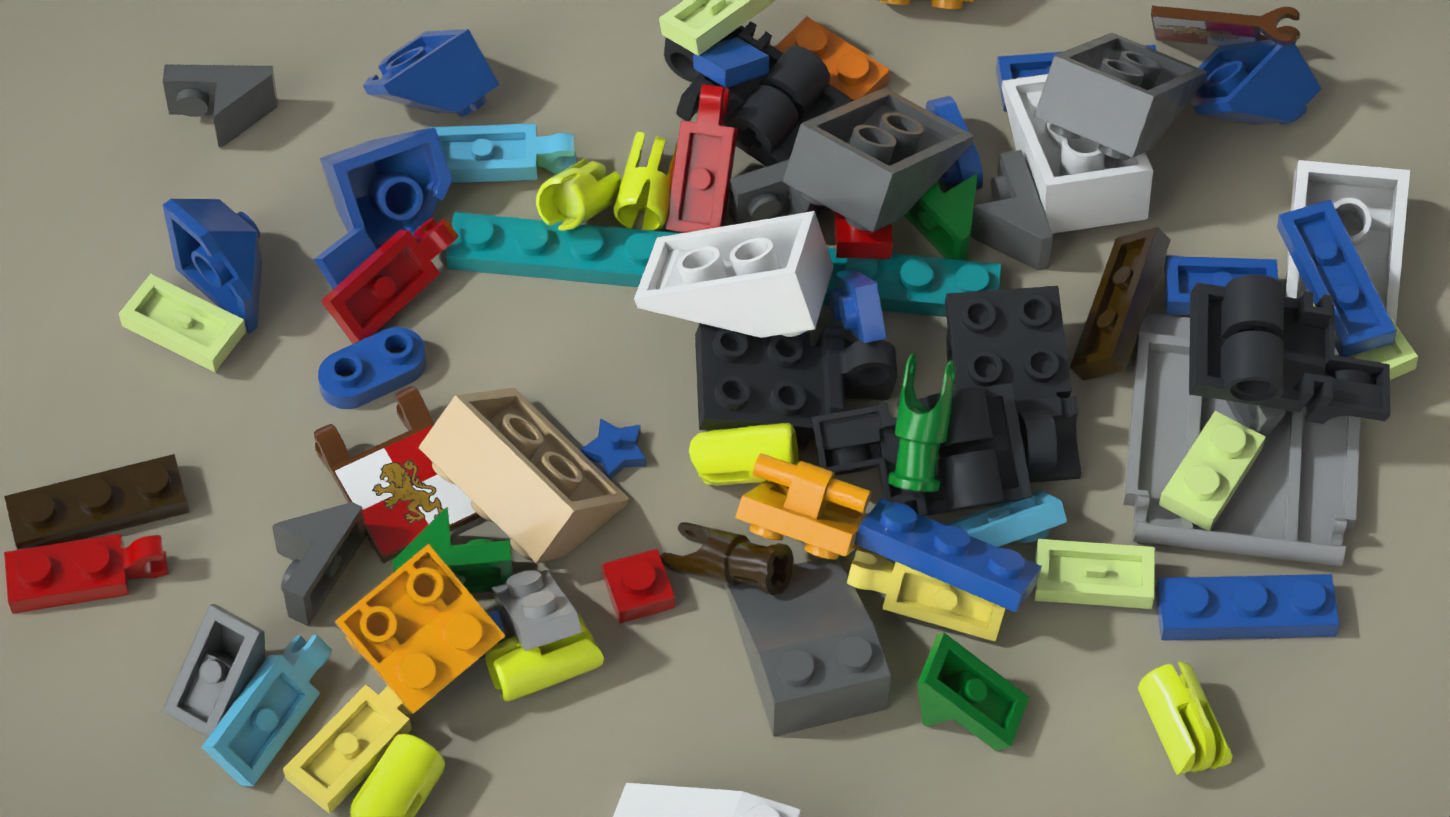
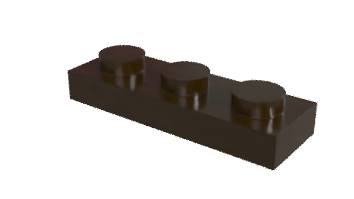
(1120, 304)
(97, 503)

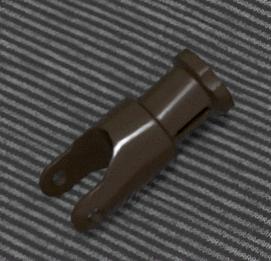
(732, 559)

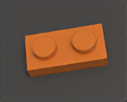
(849, 68)

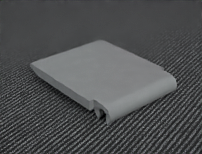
(1293, 496)

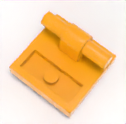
(804, 505)
(419, 629)

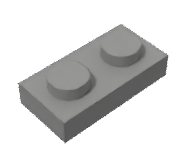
(536, 609)

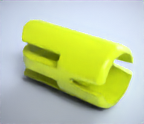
(645, 186)
(577, 194)
(731, 453)
(529, 671)
(1184, 719)
(400, 780)

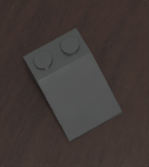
(1116, 94)
(873, 158)
(812, 648)

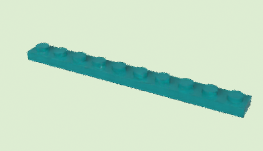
(621, 255)

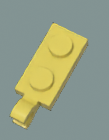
(924, 597)
(348, 747)

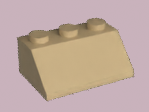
(521, 473)

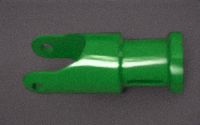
(921, 432)

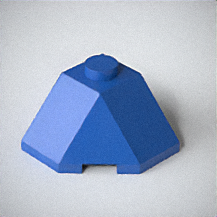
(436, 74)
(1255, 84)
(388, 183)
(217, 254)

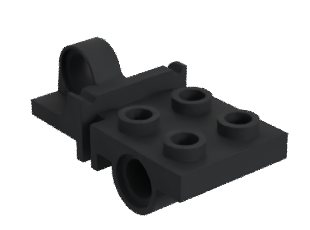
(766, 107)
(1020, 341)
(1278, 353)
(785, 378)
(976, 465)

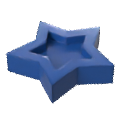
(615, 448)

